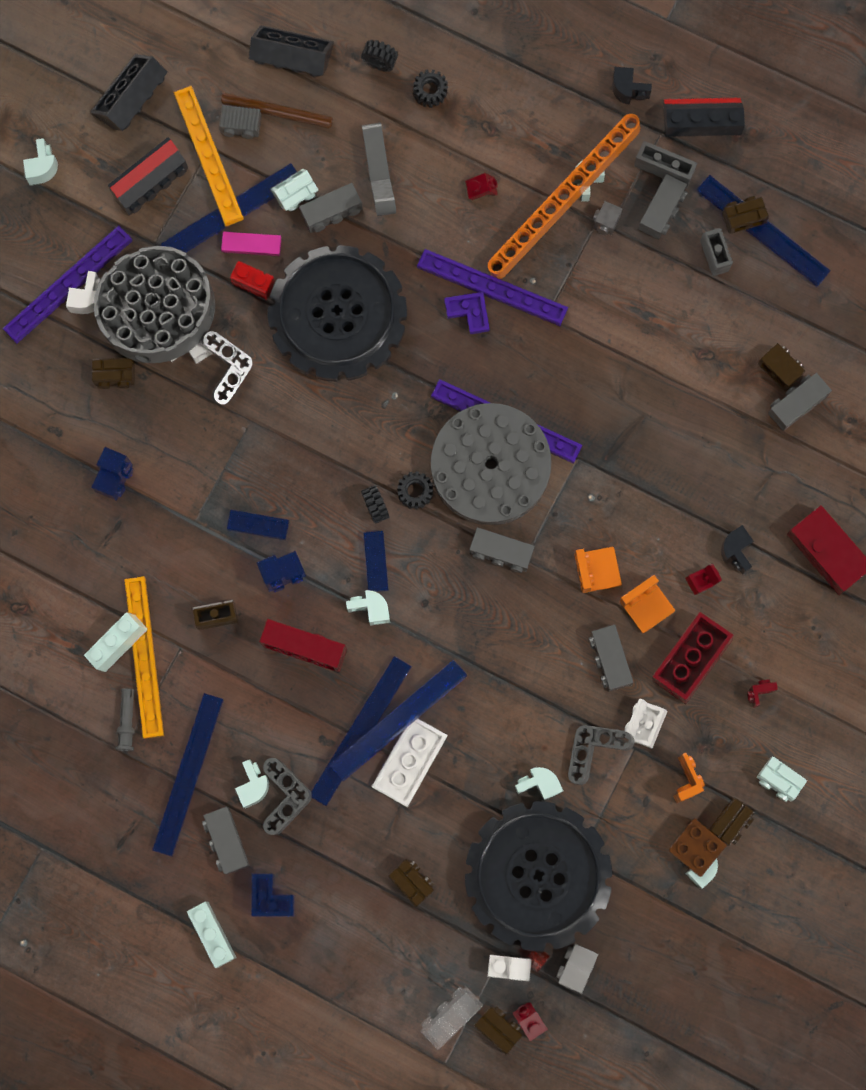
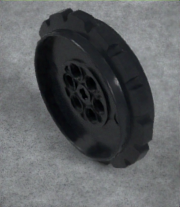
(334, 275)
(578, 860)

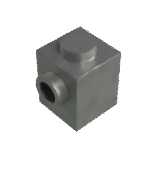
(607, 218)

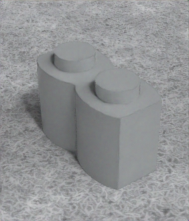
(577, 968)

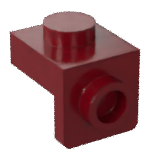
(481, 186)
(703, 579)
(763, 687)
(530, 1021)

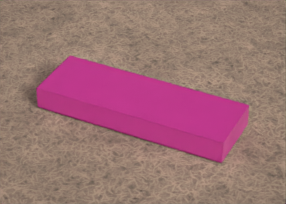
(251, 243)

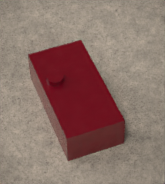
(829, 549)
(303, 645)
(692, 658)

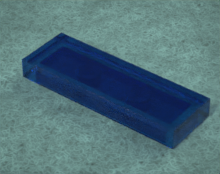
(258, 525)
(376, 561)

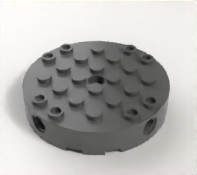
(154, 304)
(495, 435)

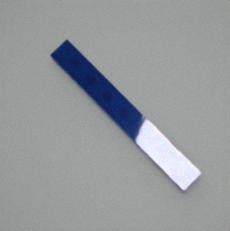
(214, 223)
(769, 235)
(398, 720)
(365, 721)
(188, 775)

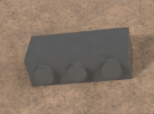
(663, 162)
(663, 207)
(331, 208)
(799, 401)
(501, 550)
(610, 658)
(225, 841)

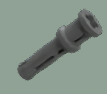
(125, 729)

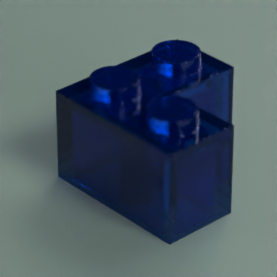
(113, 473)
(281, 571)
(265, 901)

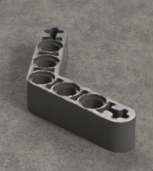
(378, 169)

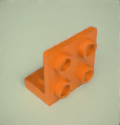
(597, 569)
(647, 604)
(696, 782)

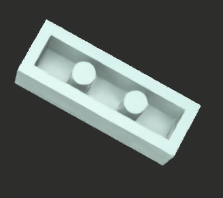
(115, 642)
(211, 934)

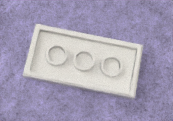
(409, 762)

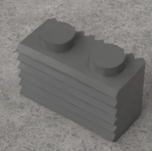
(240, 121)
(716, 252)

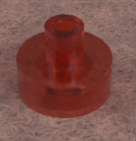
(539, 960)

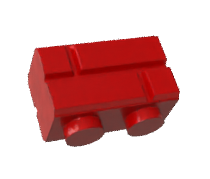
(252, 280)

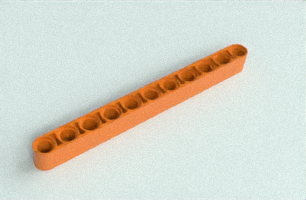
(565, 187)

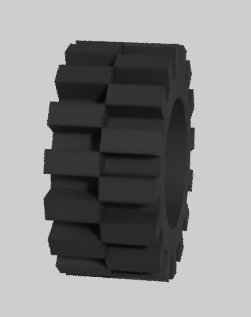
(379, 55)
(426, 98)
(420, 479)
(375, 504)

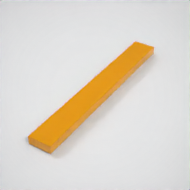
(208, 156)
(145, 661)

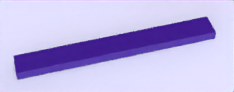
(73, 278)
(492, 287)
(460, 400)

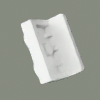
(645, 723)

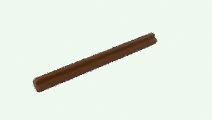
(278, 110)

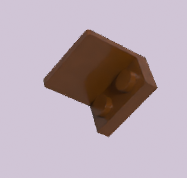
(697, 847)

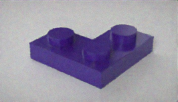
(471, 306)

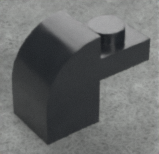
(625, 88)
(733, 547)

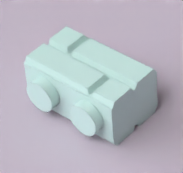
(294, 190)
(781, 779)

